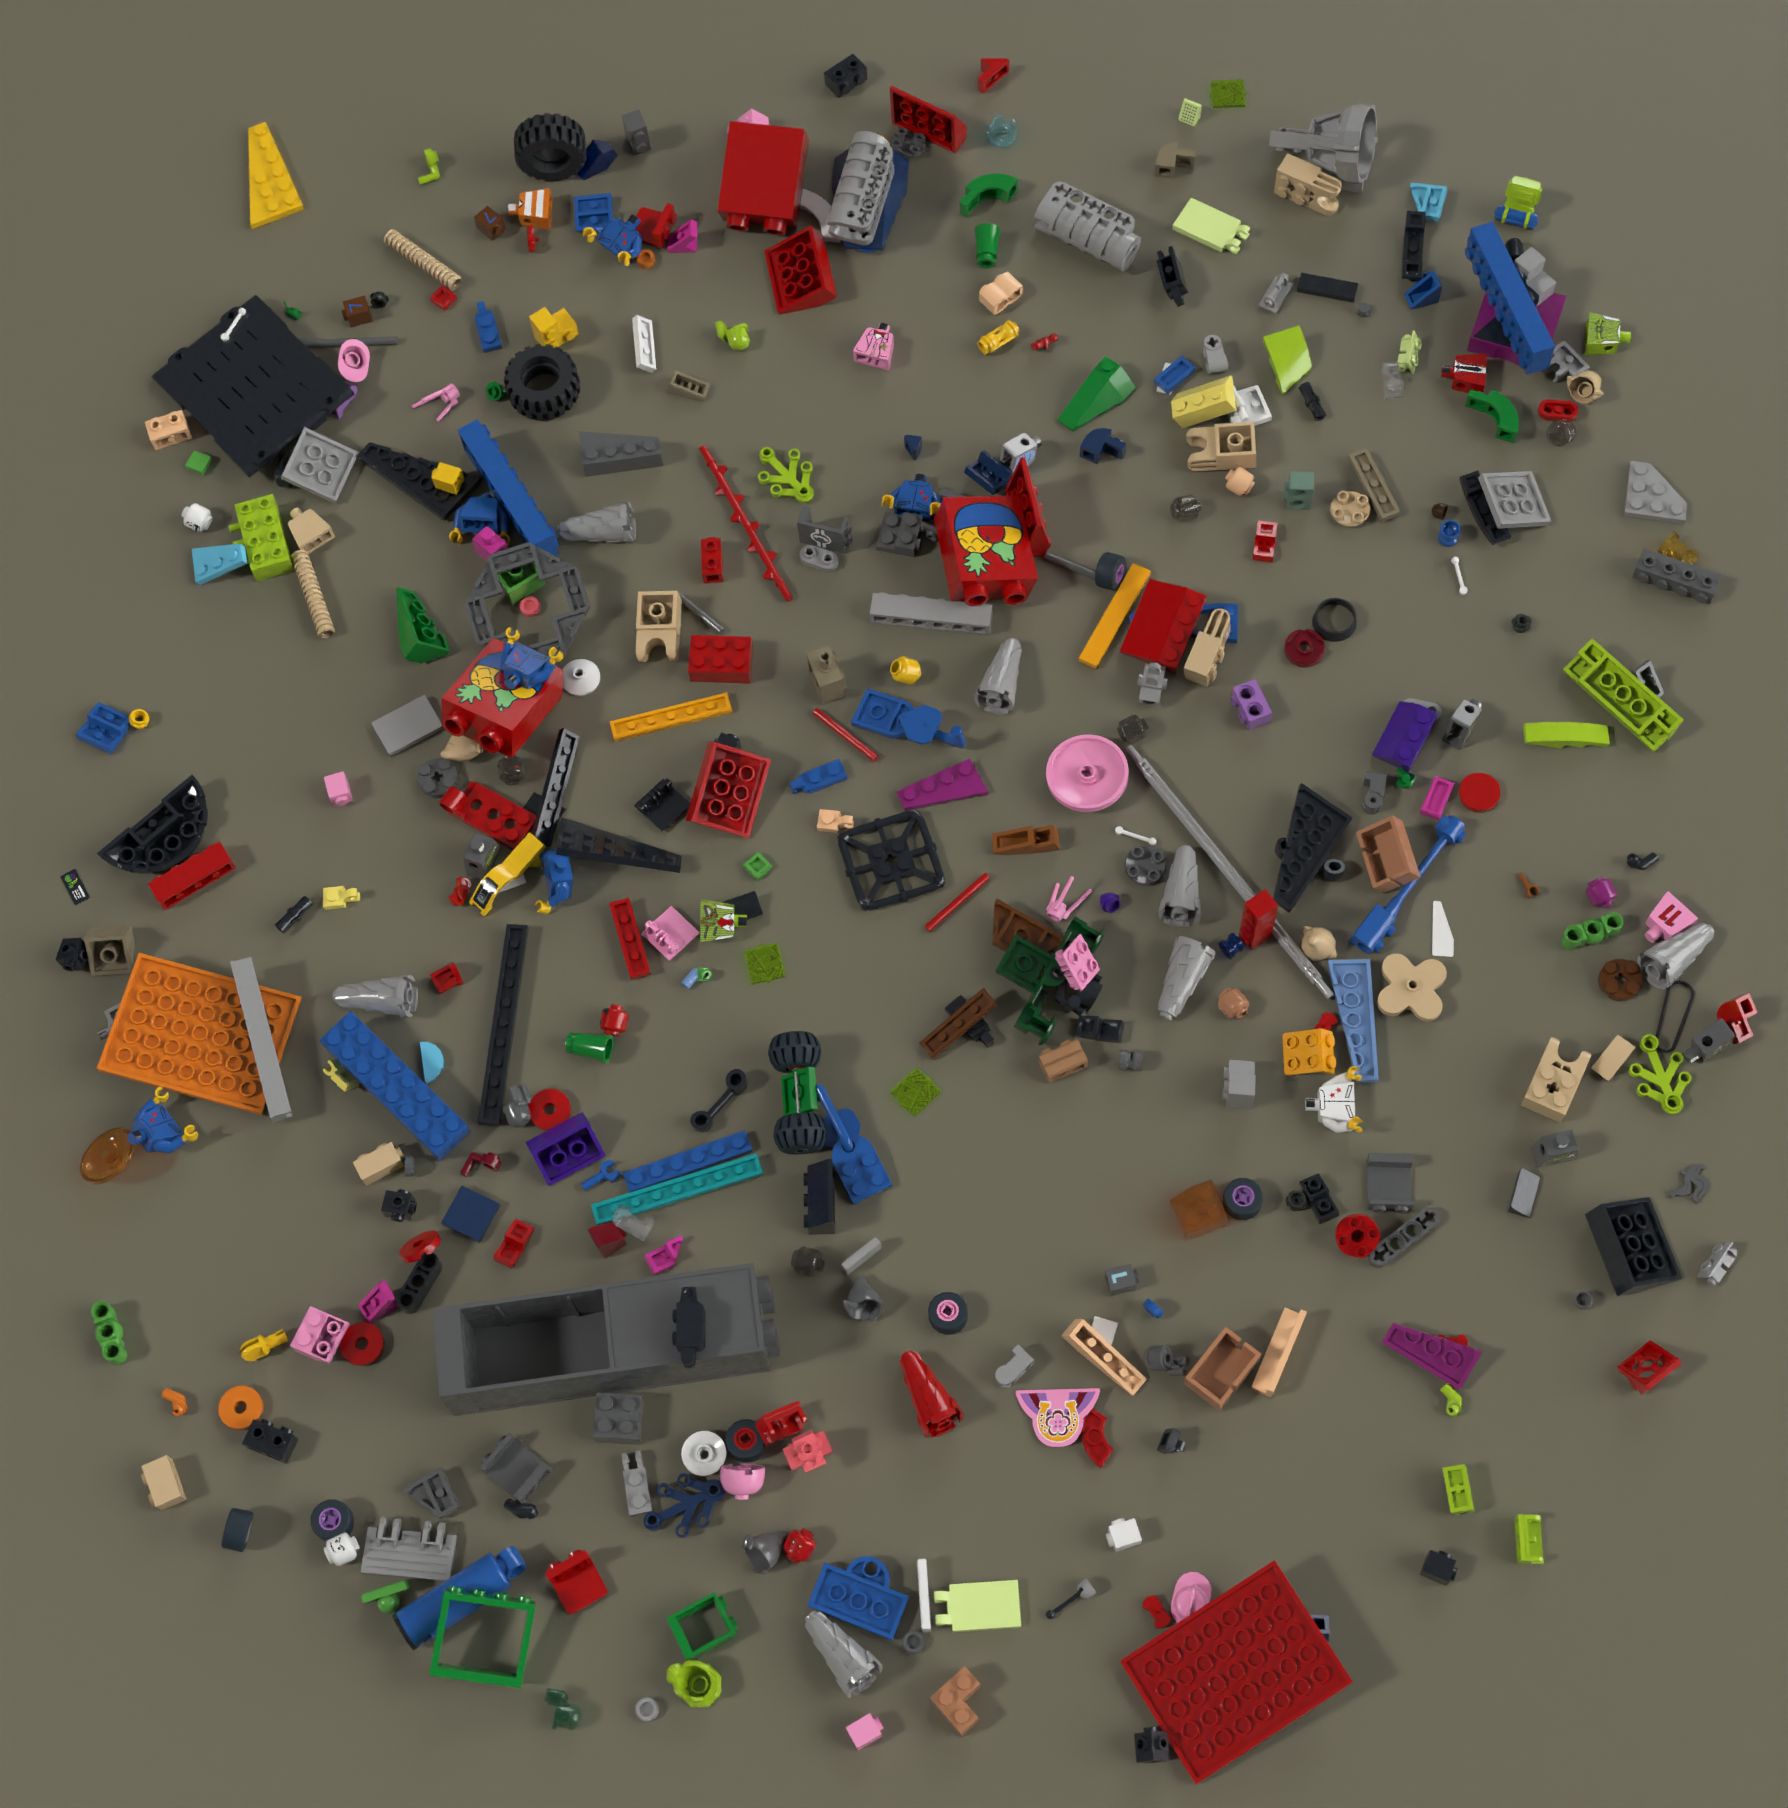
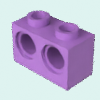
(1256, 703)

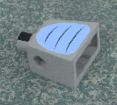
(1019, 447)

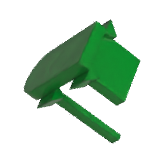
(296, 314)

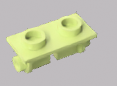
(1410, 345)

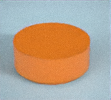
(645, 259)

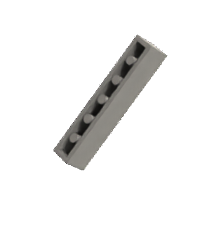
(930, 614)

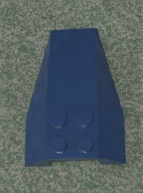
(892, 204)

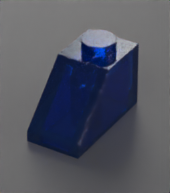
(598, 158)

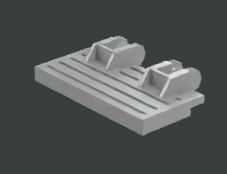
(409, 1555)

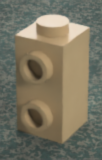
(379, 1163)

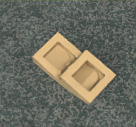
(1613, 1057)

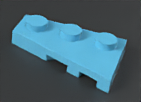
(217, 561)

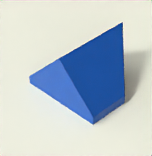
(1424, 291)

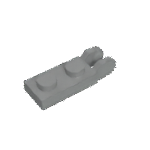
(636, 1486)

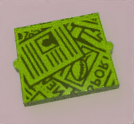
(1228, 94)
(764, 963)
(915, 1092)

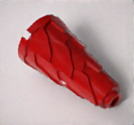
(930, 1399)

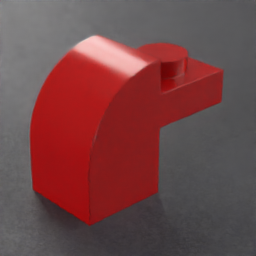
(1735, 1016)

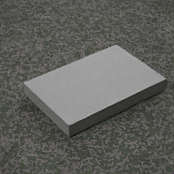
(407, 725)

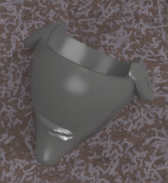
(863, 1301)
(764, 1549)

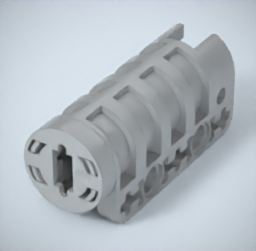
(857, 189)
(1086, 227)

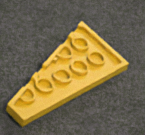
(269, 181)

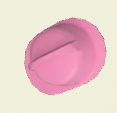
(353, 360)
(1189, 1595)

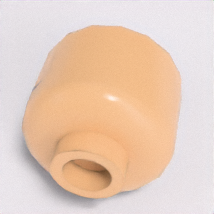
(1239, 481)

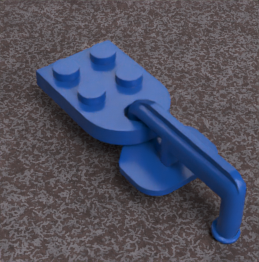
(884, 713)
(858, 1167)

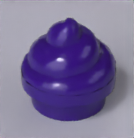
(1110, 902)

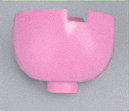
(742, 1479)

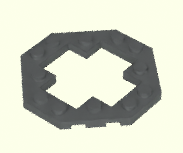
(547, 566)

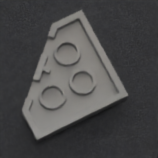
(1652, 496)

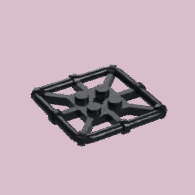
(896, 848)

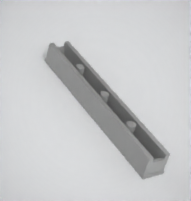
(261, 1040)

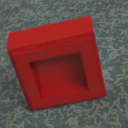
(443, 298)

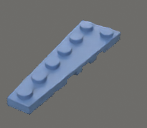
(1354, 1000)

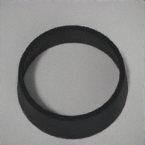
(1330, 635)

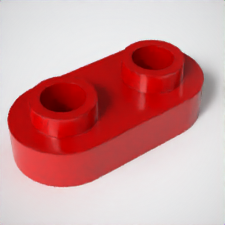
(1557, 410)

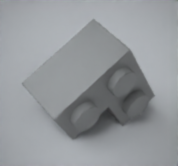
(1536, 281)
(1239, 1084)

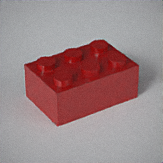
(720, 659)

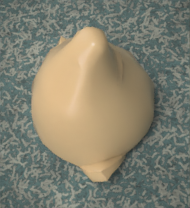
(1585, 386)
(461, 749)
(1318, 944)

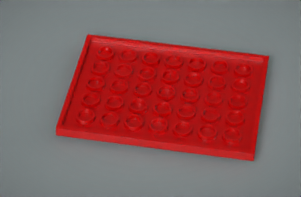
(1236, 1672)

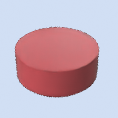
(530, 606)

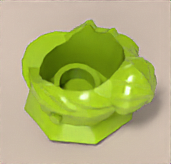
(695, 1682)

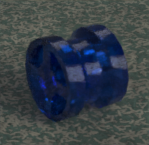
(1231, 945)

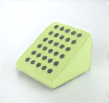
(1190, 112)

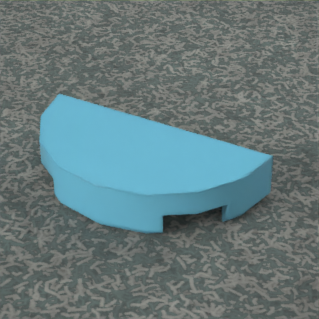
(432, 1061)

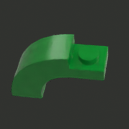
(987, 187)
(1499, 409)

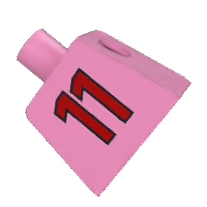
(1669, 919)

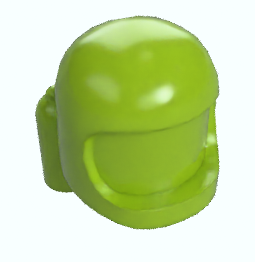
(736, 335)

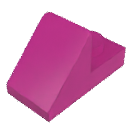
(683, 239)
(377, 1302)

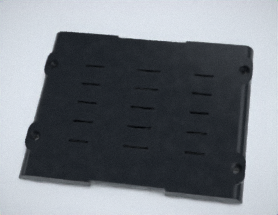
(227, 426)

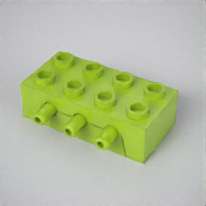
(263, 537)

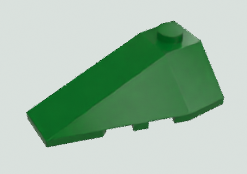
(1100, 391)
(417, 633)

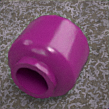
(1601, 892)

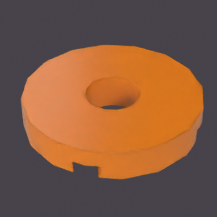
(232, 1398)

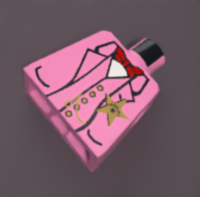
(875, 347)

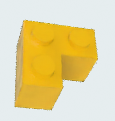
(553, 328)

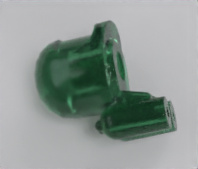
(566, 1714)

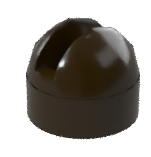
(1439, 510)

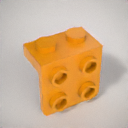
(1309, 1052)

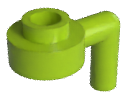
(431, 159)

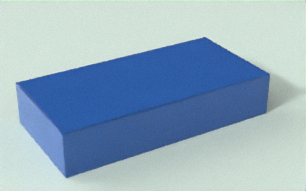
(1174, 375)

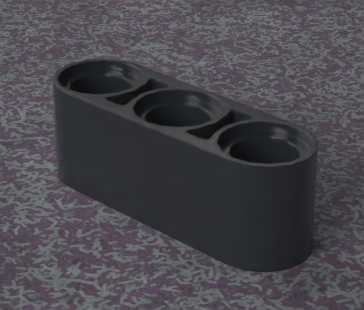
(419, 1293)

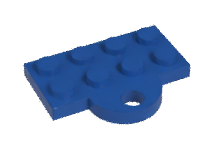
(860, 1597)

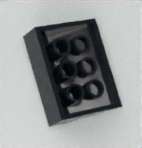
(1633, 1245)

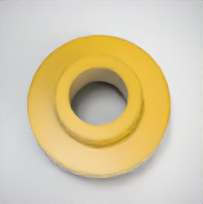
(139, 713)

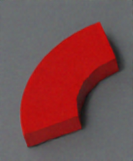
(1094, 1439)

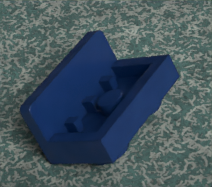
(989, 473)

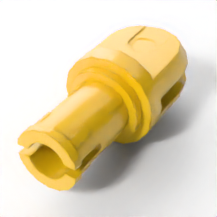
(260, 1345)

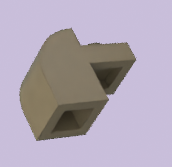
(1170, 157)

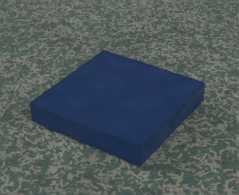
(470, 1214)

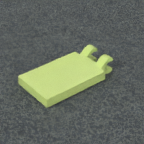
(1210, 227)
(980, 1606)

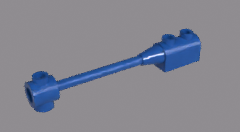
(1381, 920)

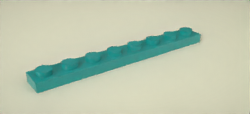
(680, 1188)

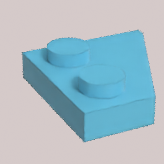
(1429, 199)

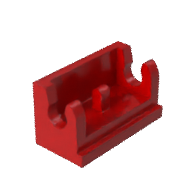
(781, 1423)

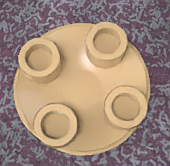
(1350, 508)

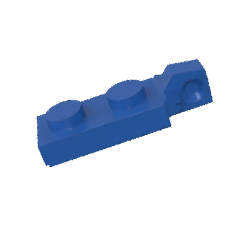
(487, 329)
(819, 778)

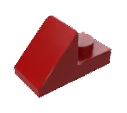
(992, 71)

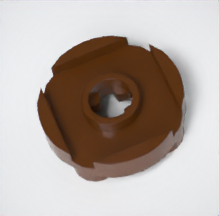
(1626, 969)

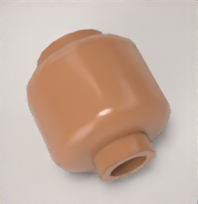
(1233, 1003)

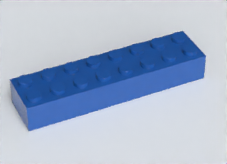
(1509, 298)
(506, 488)
(395, 1086)

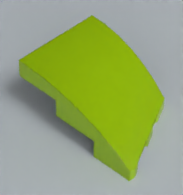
(1288, 356)

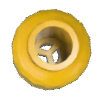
(905, 670)

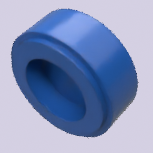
(1153, 1309)

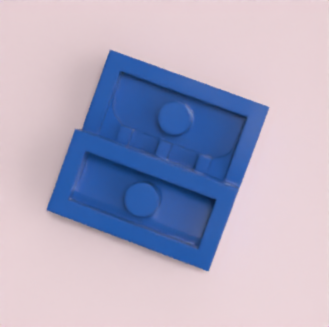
(592, 211)
(104, 728)

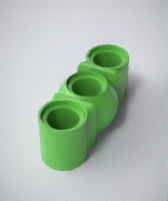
(1583, 936)
(112, 1342)

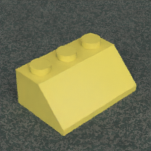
(1204, 402)

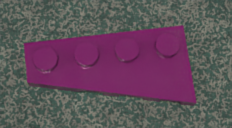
(947, 785)
(1437, 1355)

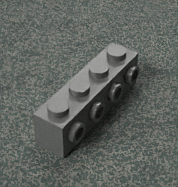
(1676, 576)

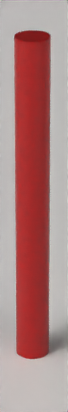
(845, 734)
(957, 902)

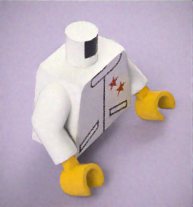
(1337, 1103)

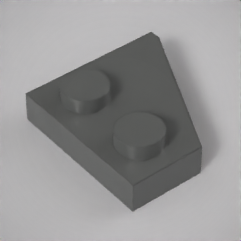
(435, 1493)

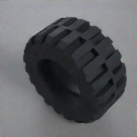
(549, 147)
(540, 361)

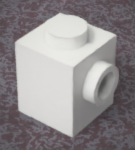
(1123, 1534)

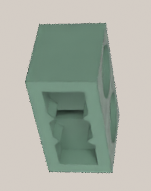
(1299, 490)

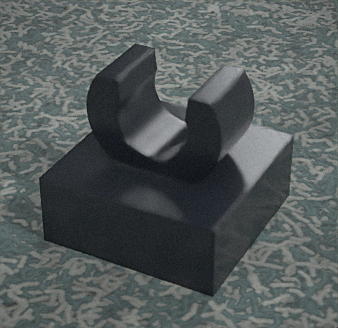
(1170, 1442)

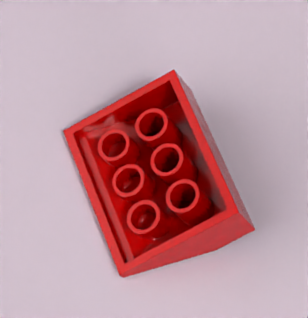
(924, 118)
(800, 272)
(1023, 485)
(1163, 624)
(728, 789)

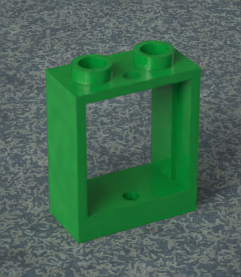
(680, 1636)

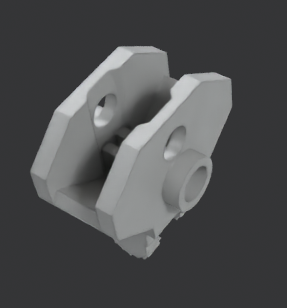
(1152, 683)

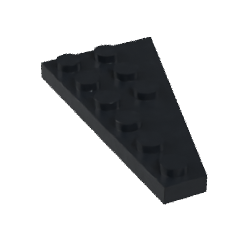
(415, 479)
(1310, 838)
(595, 844)

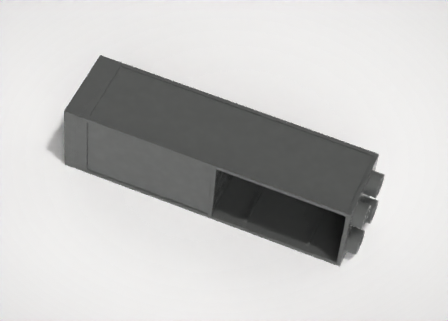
(599, 1340)

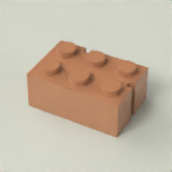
(1392, 855)
(1222, 1369)

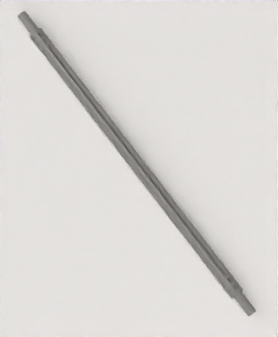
(1225, 867)

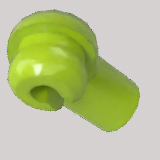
(1454, 1400)

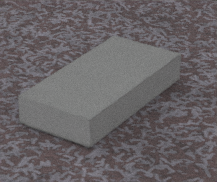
(861, 1255)

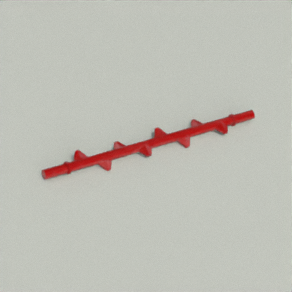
(750, 527)

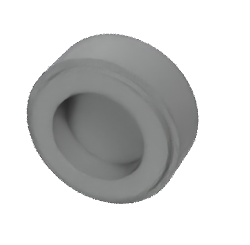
(646, 1709)

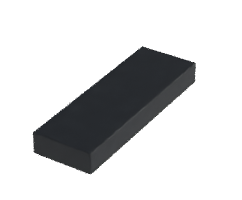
(1327, 287)

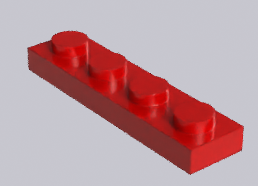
(630, 938)

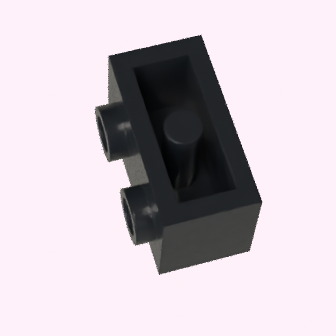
(845, 75)
(270, 1441)

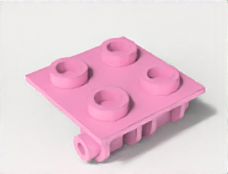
(669, 933)
(1078, 962)

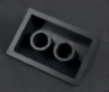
(820, 1198)

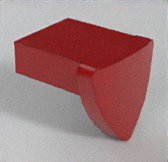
(446, 978)

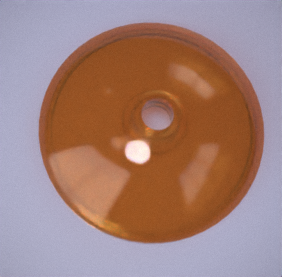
(107, 1156)

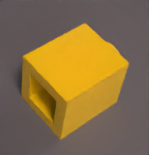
(447, 478)

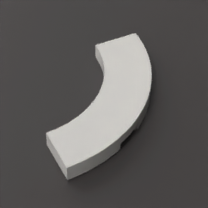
(820, 209)

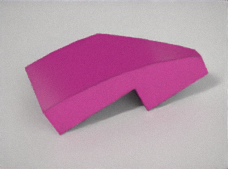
(664, 1257)

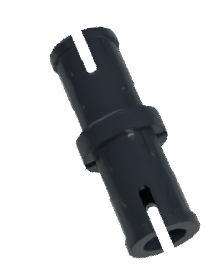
(1312, 401)
(293, 914)

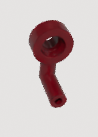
(488, 1160)

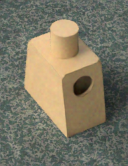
(309, 529)

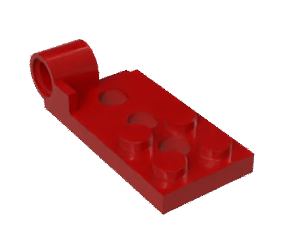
(459, 806)

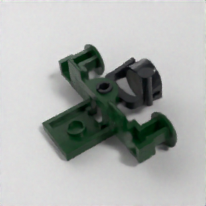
(1023, 965)

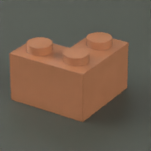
(951, 1700)

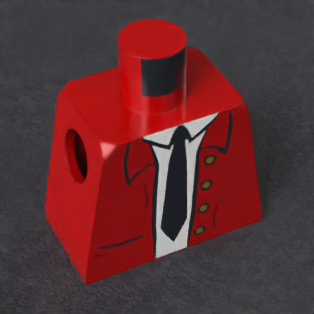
(1467, 372)

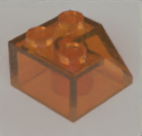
(1199, 1210)

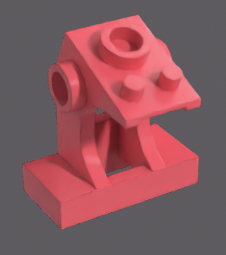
(808, 1451)

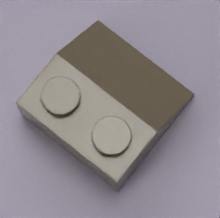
(110, 950)

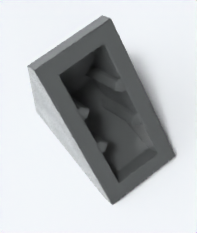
(1648, 677)

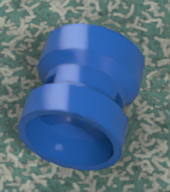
(1449, 533)

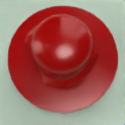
(1357, 1235)

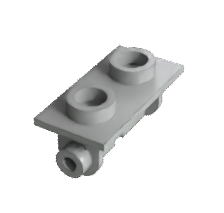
(1276, 293)
(1722, 1254)

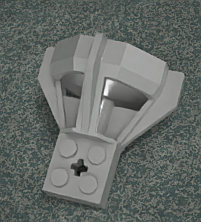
(1326, 143)

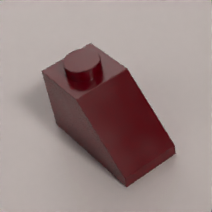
(607, 1238)

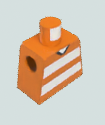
(534, 208)

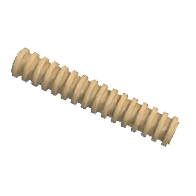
(422, 259)
(312, 594)

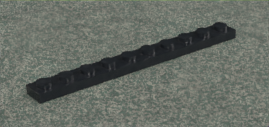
(503, 1025)

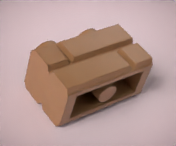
(1062, 1060)

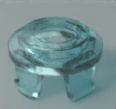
(1001, 125)

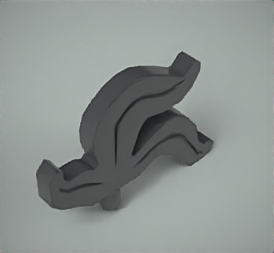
(1697, 1180)

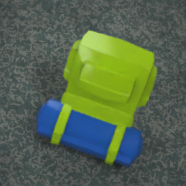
(1520, 203)

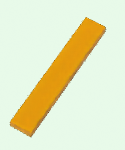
(1114, 616)
(670, 717)

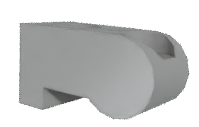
(1015, 1368)

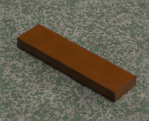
(958, 1023)

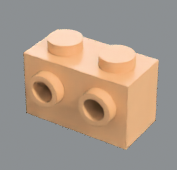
(168, 430)

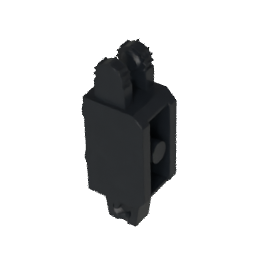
(1172, 276)
(690, 1326)

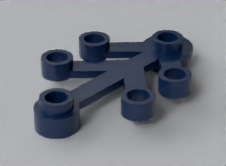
(687, 1504)

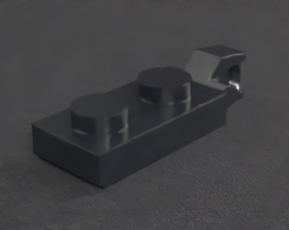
(979, 1031)

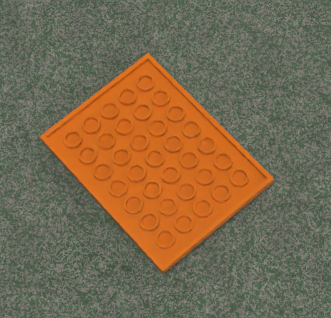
(191, 1035)

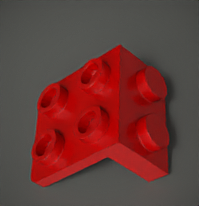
(656, 225)
(576, 1581)

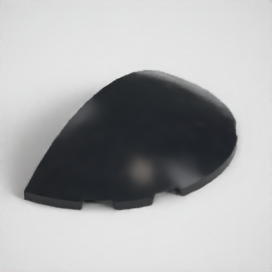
(164, 834)

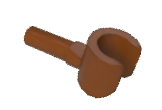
(1528, 886)

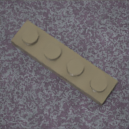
(1374, 485)

